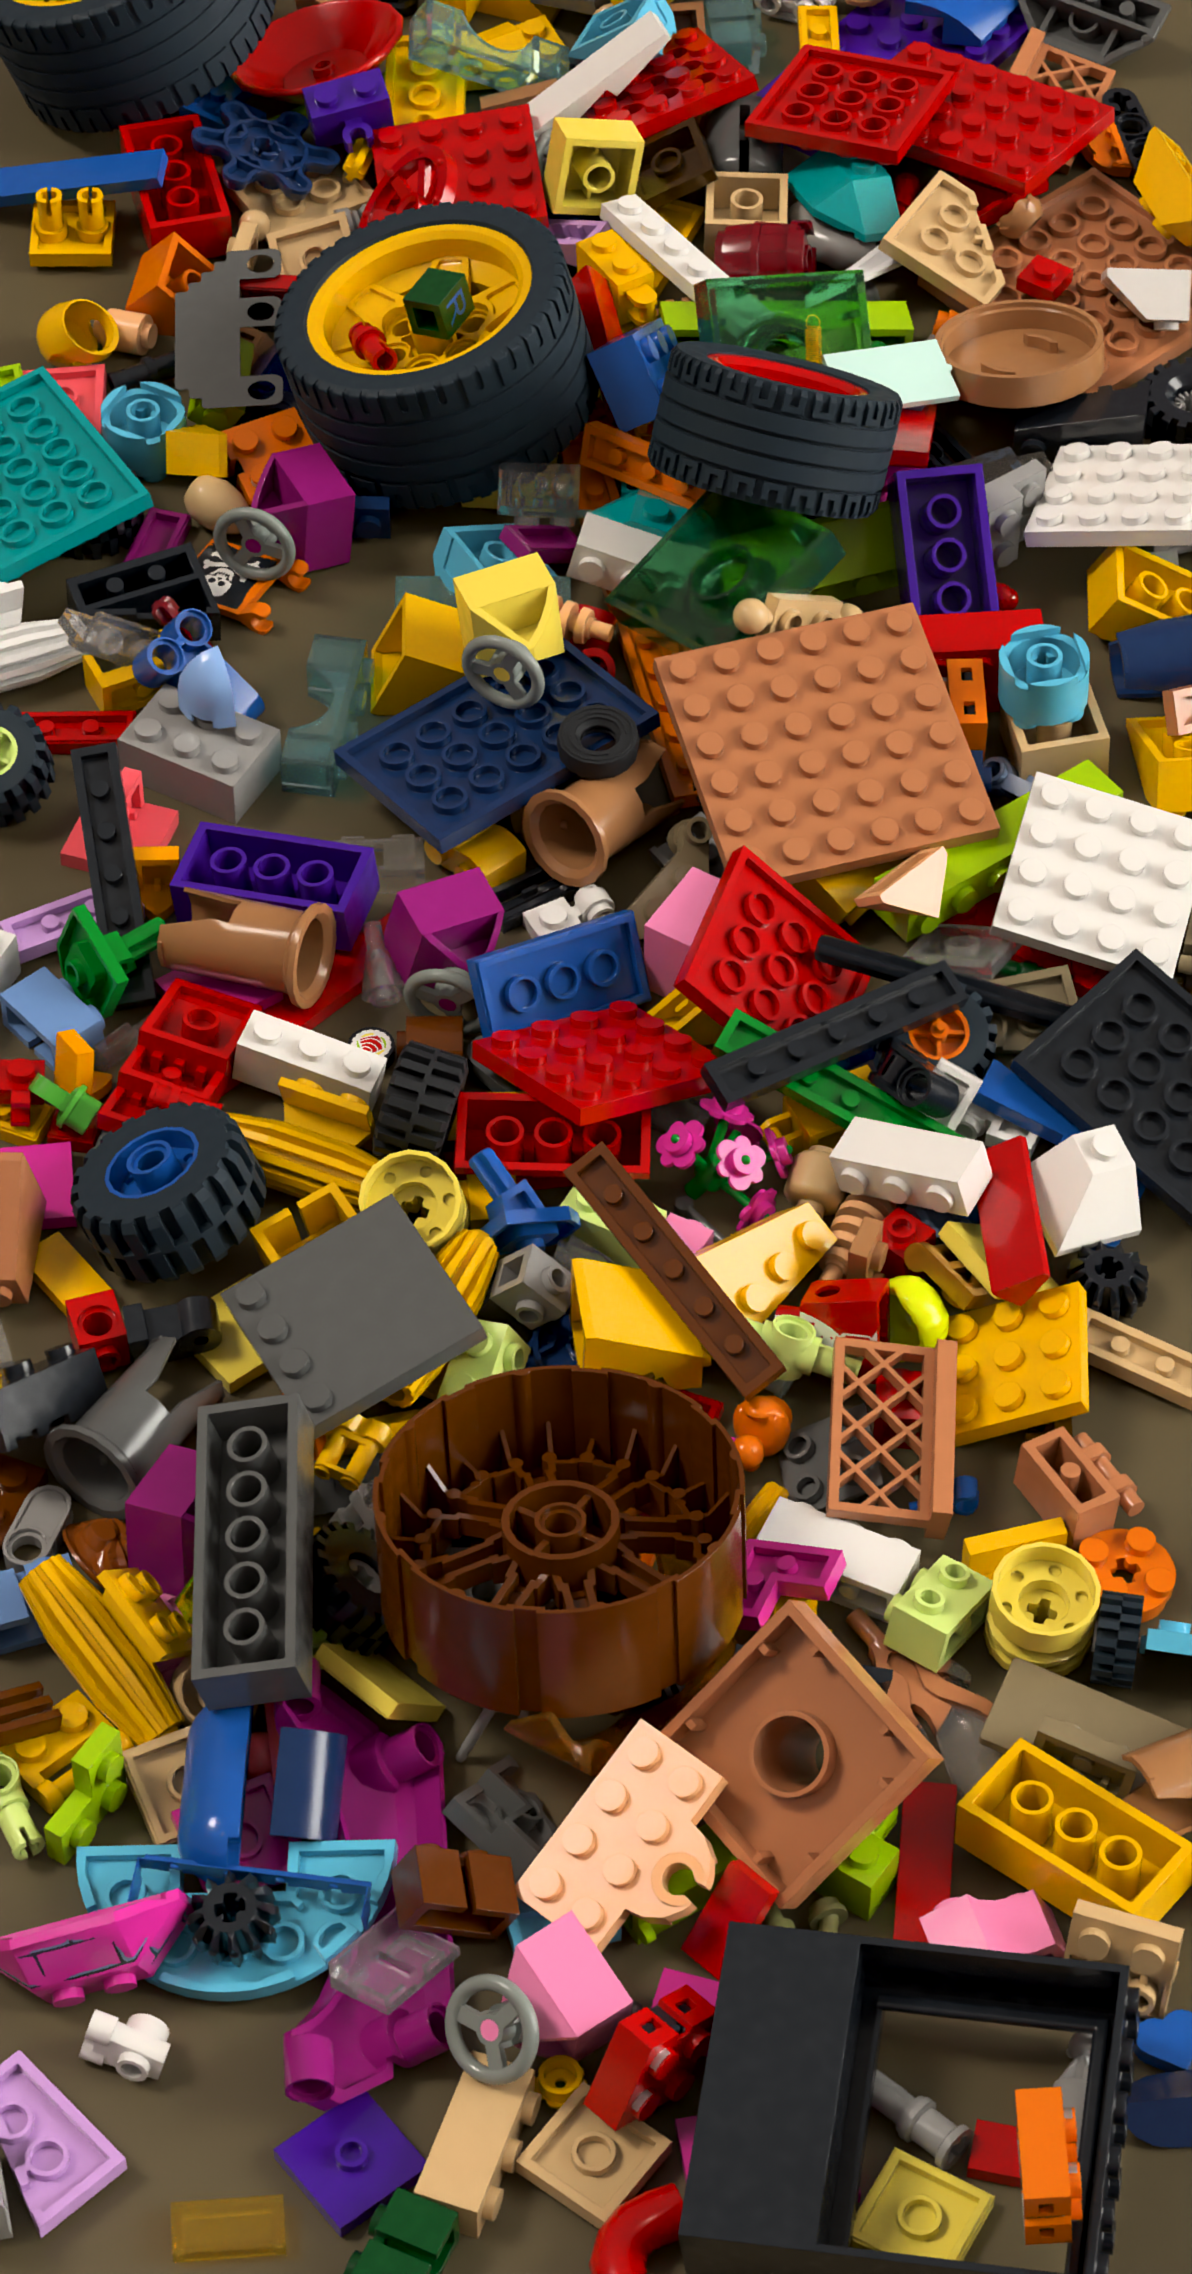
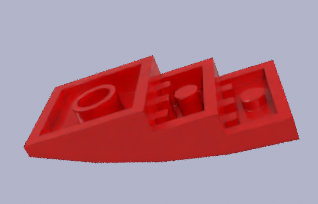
(182, 1042)

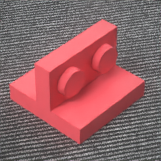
(148, 823)

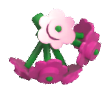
(730, 1162)

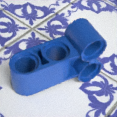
(178, 651)

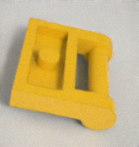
(48, 1754)

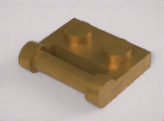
(950, 1274)

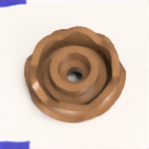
(1021, 217)

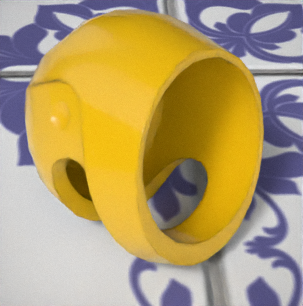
(67, 334)

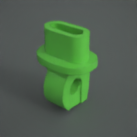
(75, 1108)

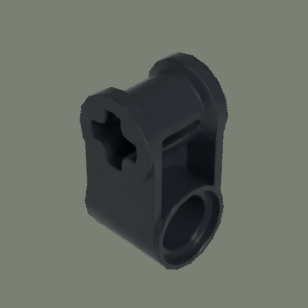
(915, 1081)

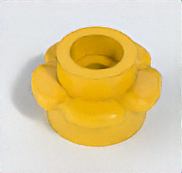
(558, 2069)

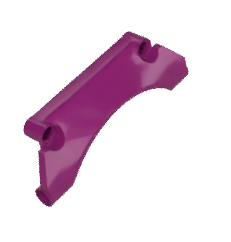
(388, 1793)

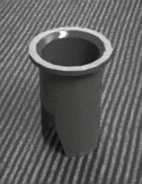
(123, 1435)

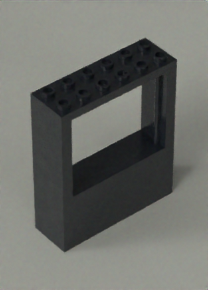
(796, 2081)

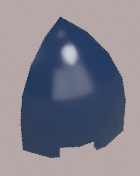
(1162, 2109)

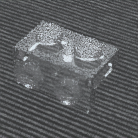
(106, 636)

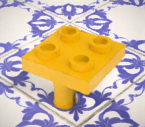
(72, 230)

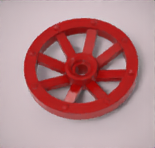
(419, 159)

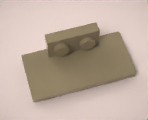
(1072, 1725)

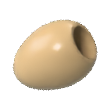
(210, 498)

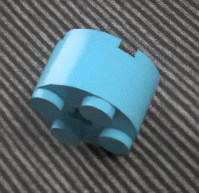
(137, 424)
(1043, 676)

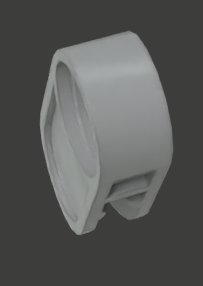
(38, 1523)

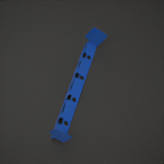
(263, 1875)

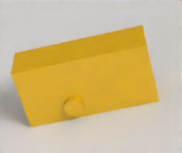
(1071, 1837)

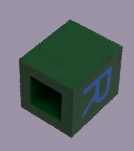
(438, 303)

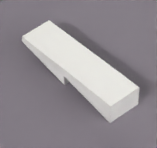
(606, 69)

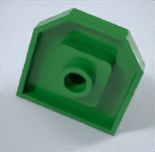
(99, 962)

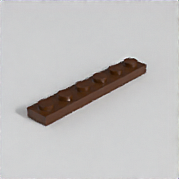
(675, 1271)

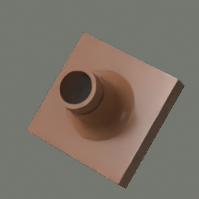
(761, 1734)

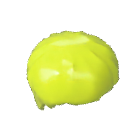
(916, 1313)

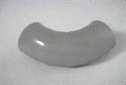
(833, 246)

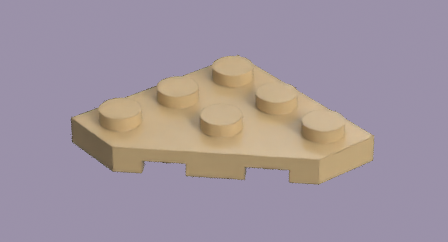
(326, 195)
(947, 243)

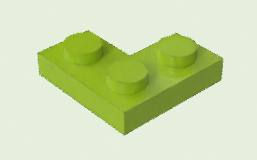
(98, 1789)

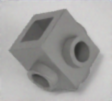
(532, 1287)

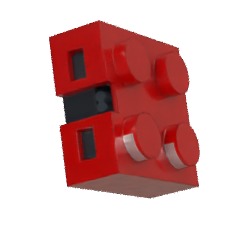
(651, 2058)

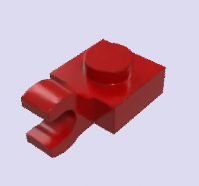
(14, 1082)

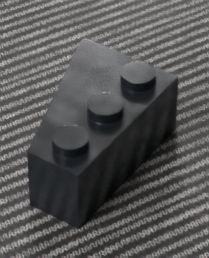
(1086, 418)
(134, 585)
(47, 1392)

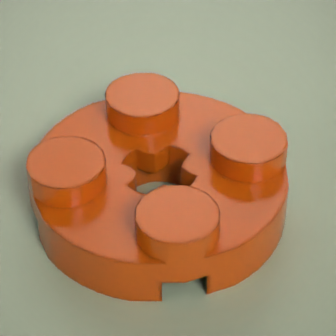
(1138, 1554)

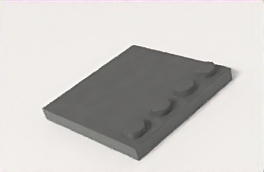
(354, 1315)

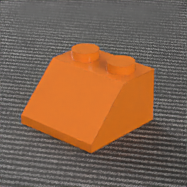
(161, 275)

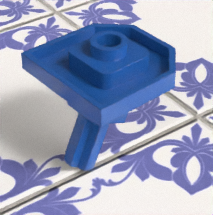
(516, 1211)

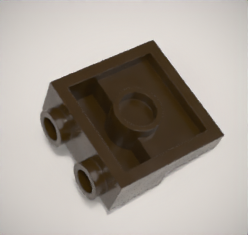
(674, 164)

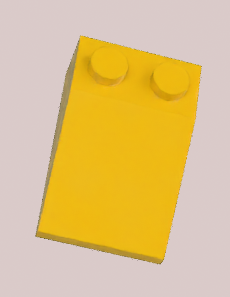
(1134, 589)
(1162, 764)

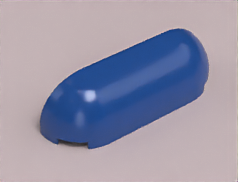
(215, 1788)

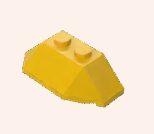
(1166, 186)

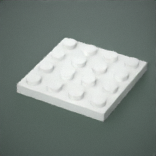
(1115, 497)
(1097, 877)

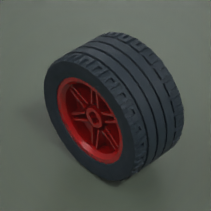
(774, 430)

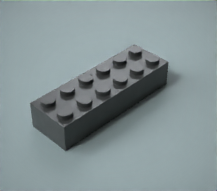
(253, 1552)

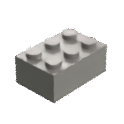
(197, 763)

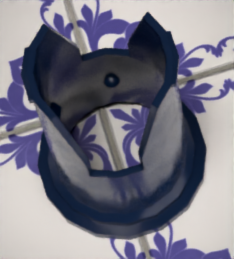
(1152, 658)

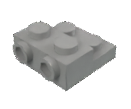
(1010, 506)

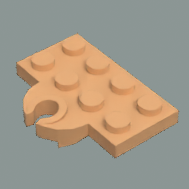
(628, 1840)

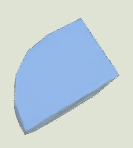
(206, 690)

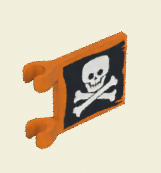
(239, 595)

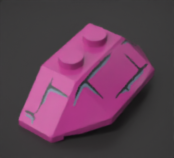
(96, 1949)

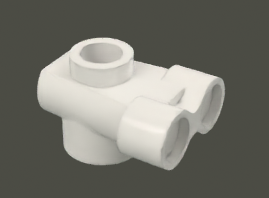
(133, 2048)

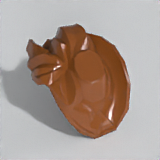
(97, 1545)

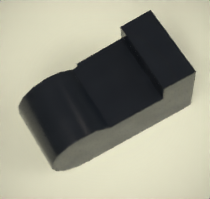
(191, 1321)

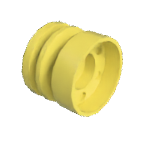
(416, 1182)
(1042, 1607)

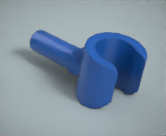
(965, 1496)

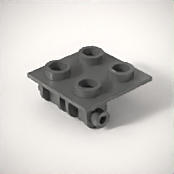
(806, 1463)

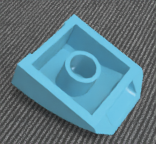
(613, 21)
(470, 549)

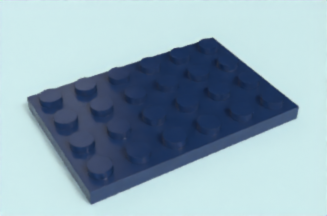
(469, 763)

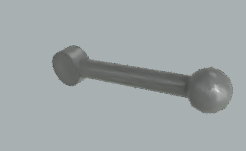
(684, 1207)

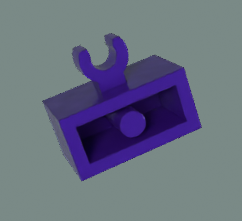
(348, 109)

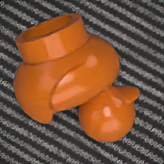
(761, 1429)

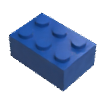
(633, 372)

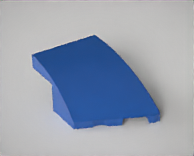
(965, 20)

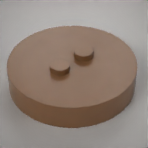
(1022, 352)

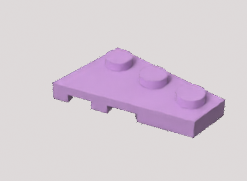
(50, 2145)

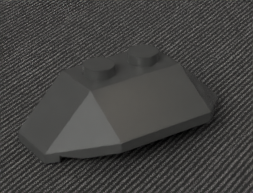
(1097, 28)

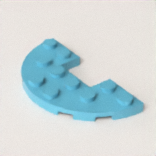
(311, 1927)

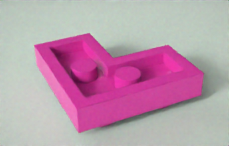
(786, 1571)

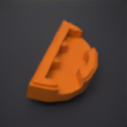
(1108, 153)

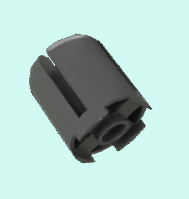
(730, 144)

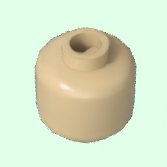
(814, 1181)

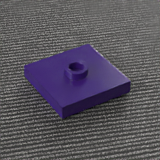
(350, 2162)

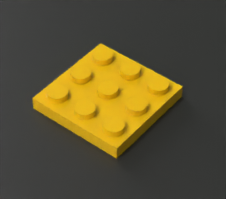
(1021, 1363)

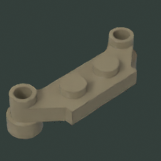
(688, 853)

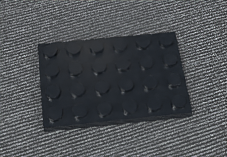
(1129, 1064)

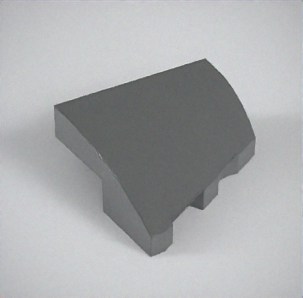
(502, 1817)

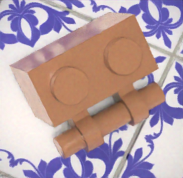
(1074, 1482)

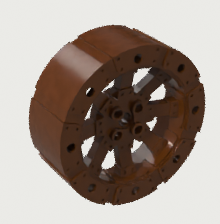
(544, 1476)

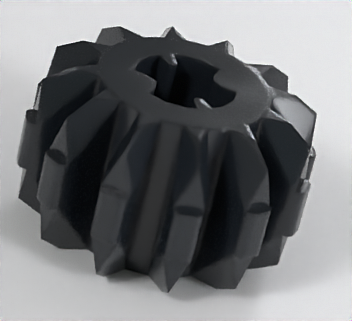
(1111, 1278)
(213, 1918)

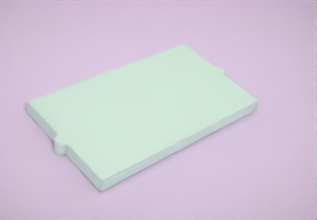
(910, 369)

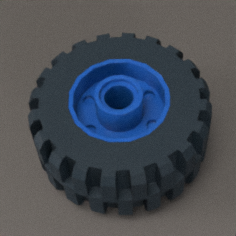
(168, 1192)

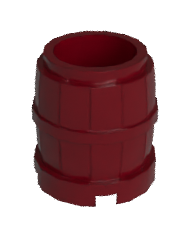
(765, 249)

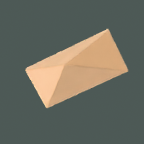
(911, 887)

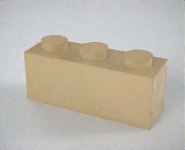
(478, 2147)

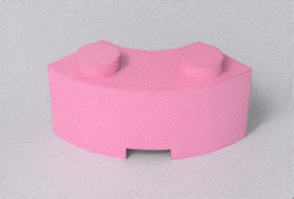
(1011, 1924)

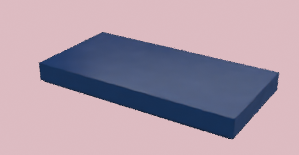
(560, 974)

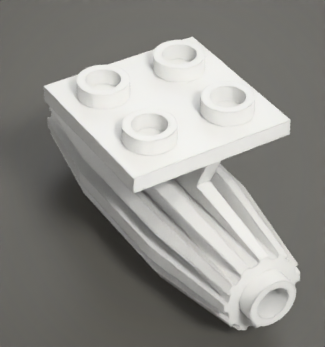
(29, 649)

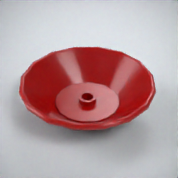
(319, 46)

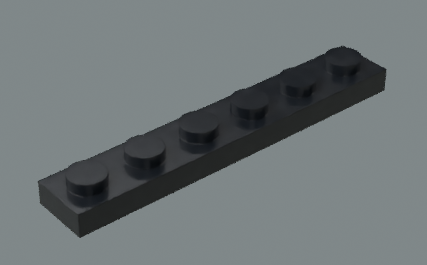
(112, 858)
(833, 1035)

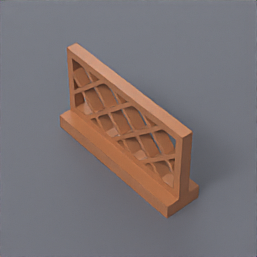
(1031, 62)
(935, 1425)

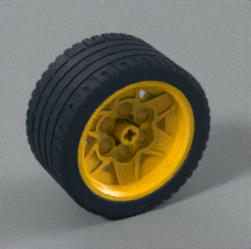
(124, 59)
(454, 408)

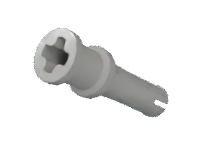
(921, 2122)

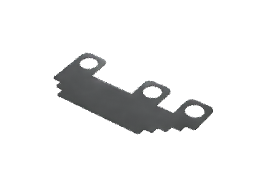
(209, 333)

